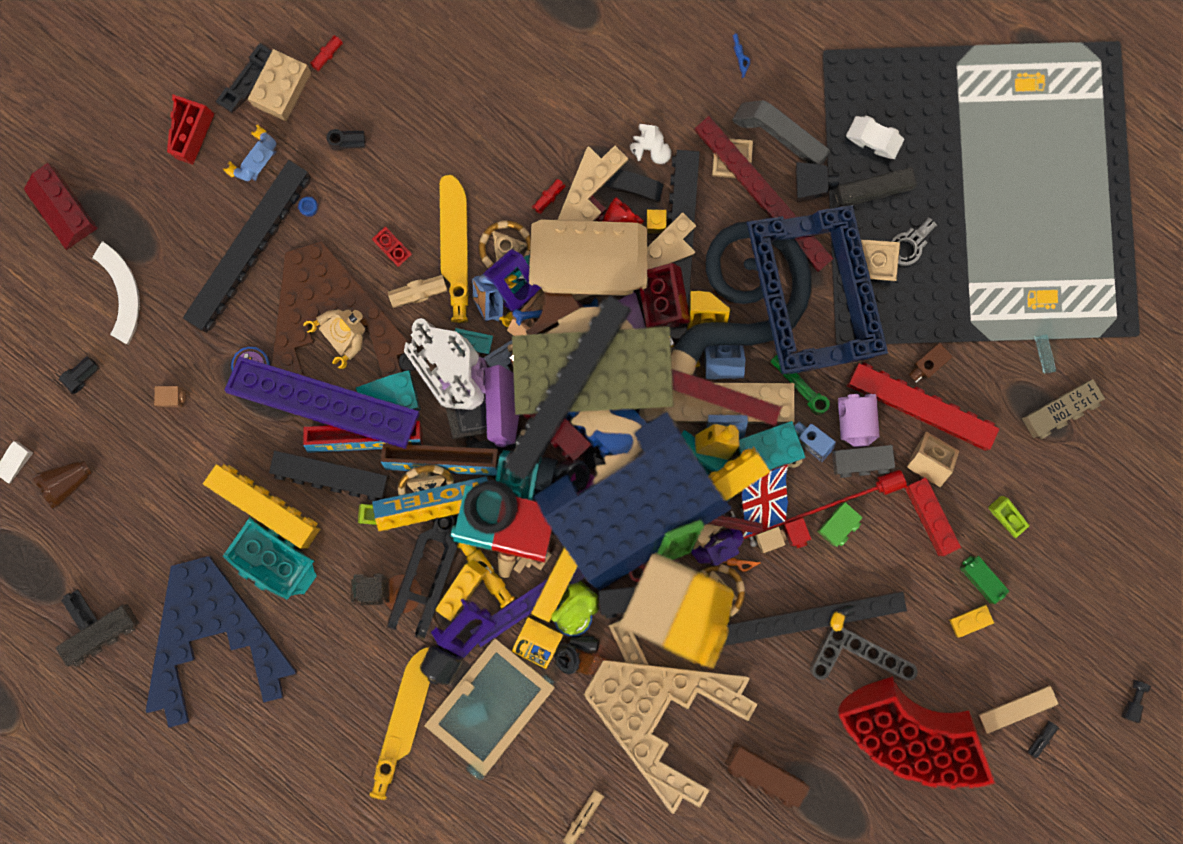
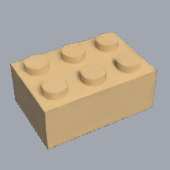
(279, 85)

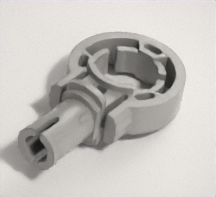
(920, 234)

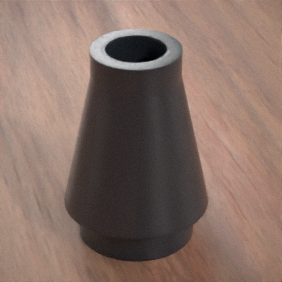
(587, 644)

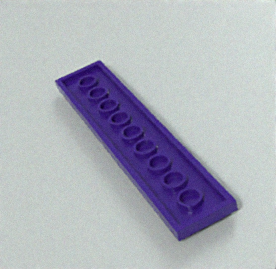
(322, 402)

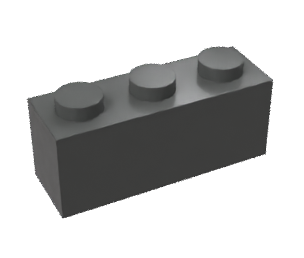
(863, 461)

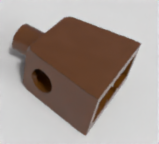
(936, 356)

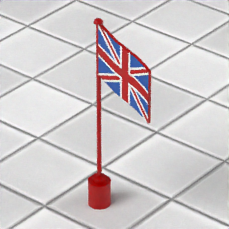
(767, 498)

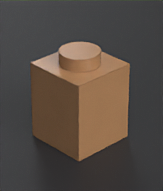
(169, 396)

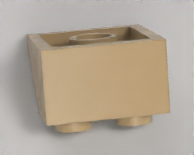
(933, 459)

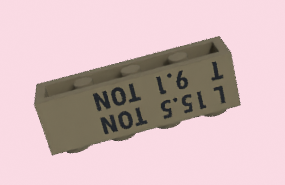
(1063, 408)

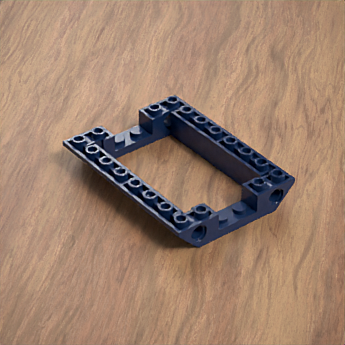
(855, 279)

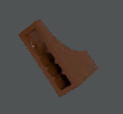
(555, 308)

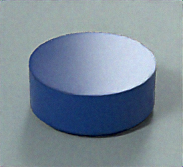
(308, 206)

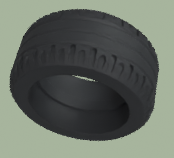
(471, 512)

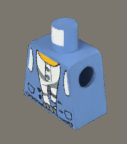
(820, 446)

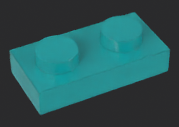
(480, 342)

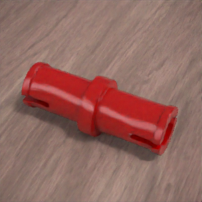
(326, 53)
(548, 196)

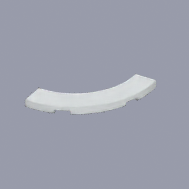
(127, 292)

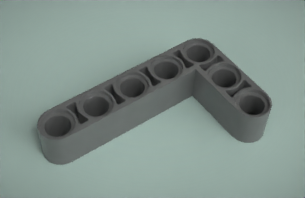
(781, 128)
(861, 651)

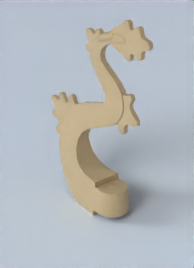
(600, 420)

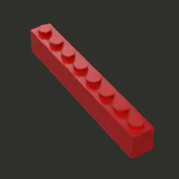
(923, 407)

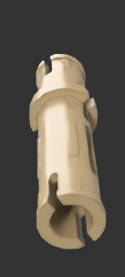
(571, 838)

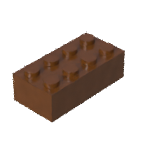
(767, 775)

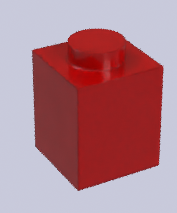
(797, 533)

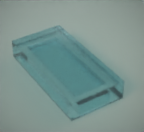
(1045, 353)

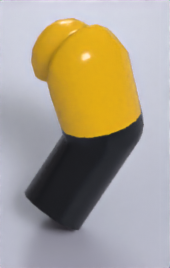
(839, 616)

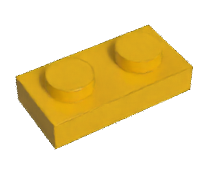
(971, 621)

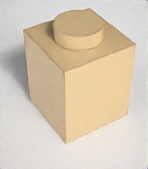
(771, 539)

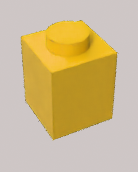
(656, 221)

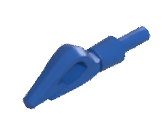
(739, 53)

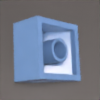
(724, 362)

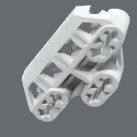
(451, 363)

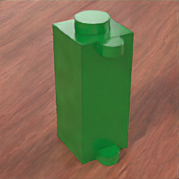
(984, 579)

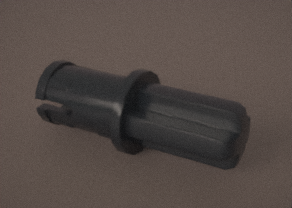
(1043, 739)

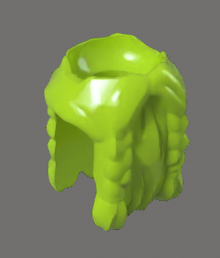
(579, 606)

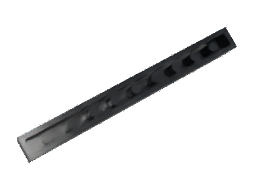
(684, 200)
(247, 246)
(567, 388)
(813, 618)

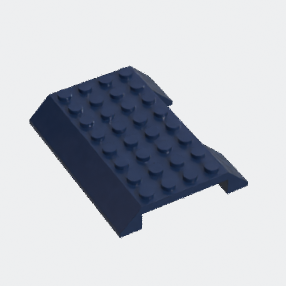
(630, 511)

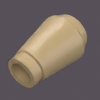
(505, 564)

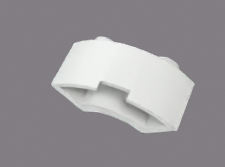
(882, 139)

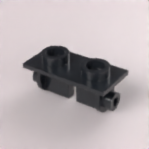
(79, 609)

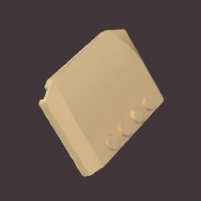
(588, 257)

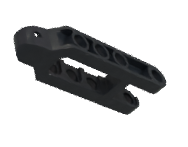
(439, 532)

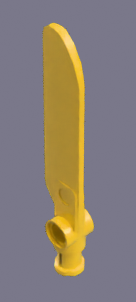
(454, 243)
(402, 722)

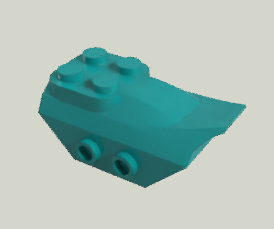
(270, 561)

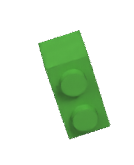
(840, 524)

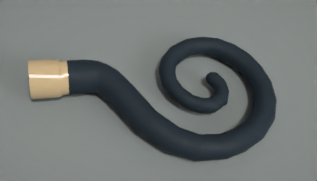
(706, 334)

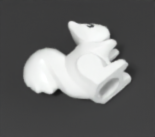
(651, 140)

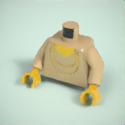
(342, 331)

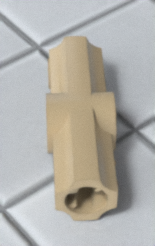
(417, 291)

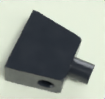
(813, 181)

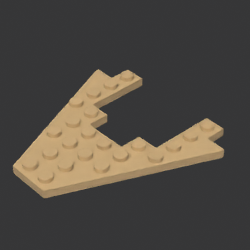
(590, 177)
(632, 702)

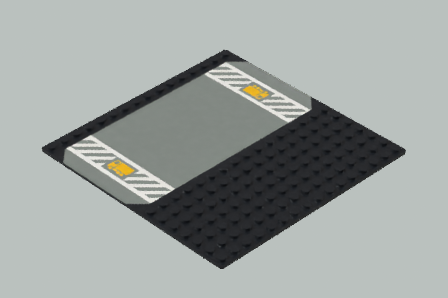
(1019, 171)

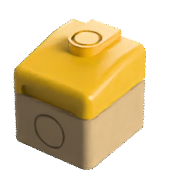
(680, 610)

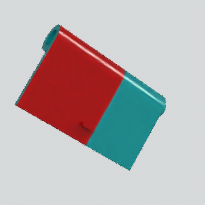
(524, 538)

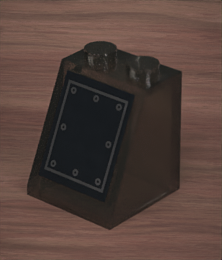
(467, 422)

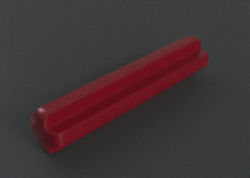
(738, 524)

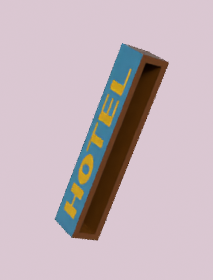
(454, 459)

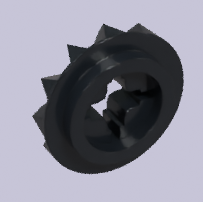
(563, 662)

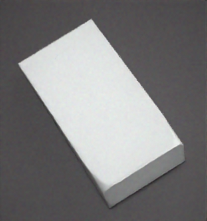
(13, 461)

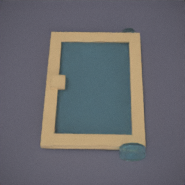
(511, 698)

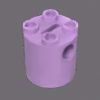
(858, 419)

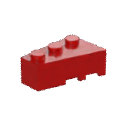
(188, 128)

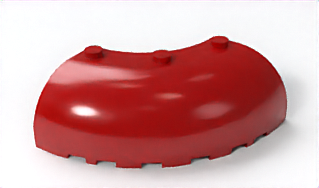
(915, 740)

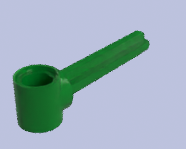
(804, 389)

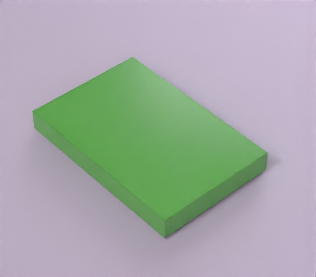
(680, 541)

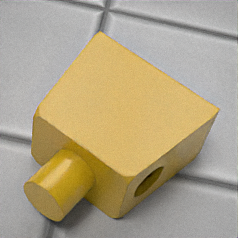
(717, 441)

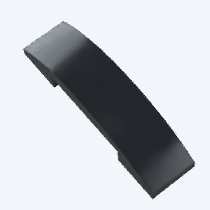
(241, 88)
(636, 184)

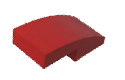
(391, 246)

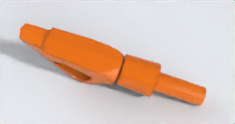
(737, 562)

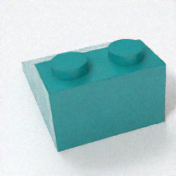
(394, 389)

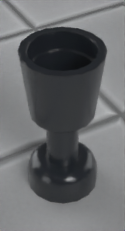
(1133, 709)

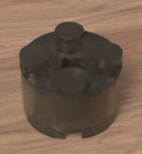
(370, 589)

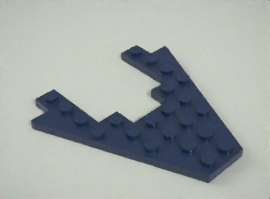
(202, 605)

